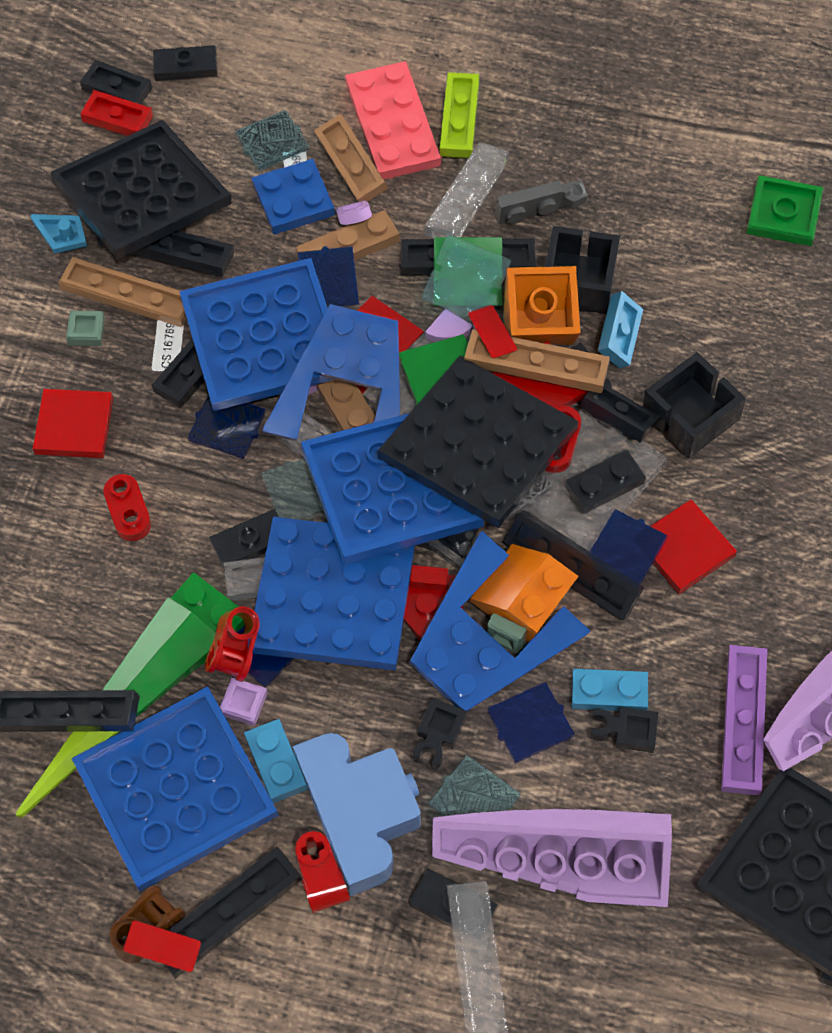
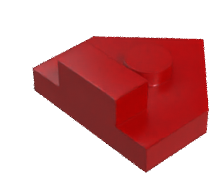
(425, 595)

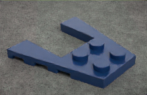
(348, 349)
(463, 657)

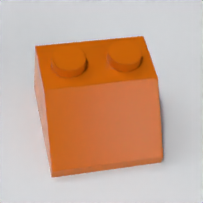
(542, 304)
(525, 588)

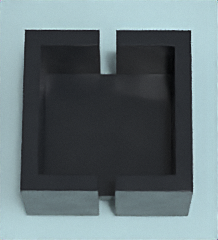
(593, 271)
(687, 405)

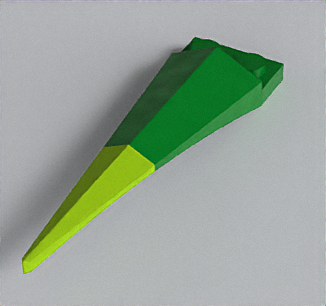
(161, 658)

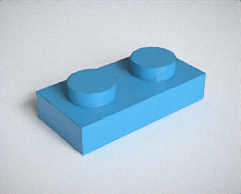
(620, 329)
(609, 689)
(275, 761)

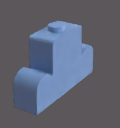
(359, 806)

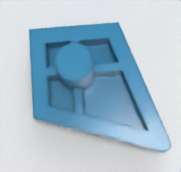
(60, 231)

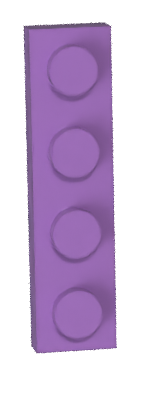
(744, 720)

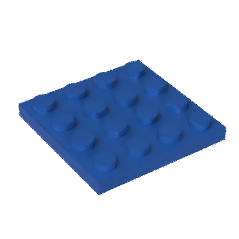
(254, 330)
(371, 502)
(326, 609)
(174, 788)

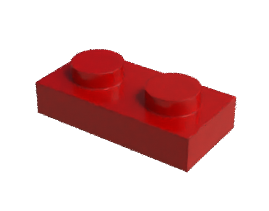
(115, 114)

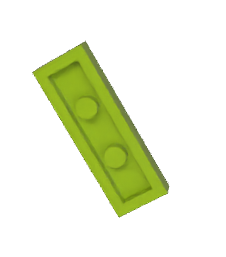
(459, 115)

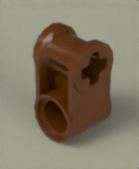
(149, 909)

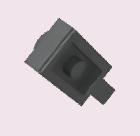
(539, 200)

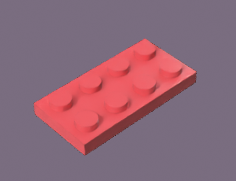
(393, 120)

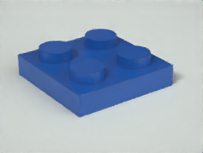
(293, 196)

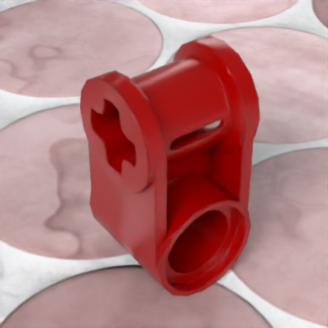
(230, 649)
(322, 876)

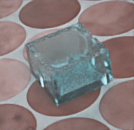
(465, 277)

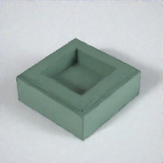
(85, 328)
(507, 633)

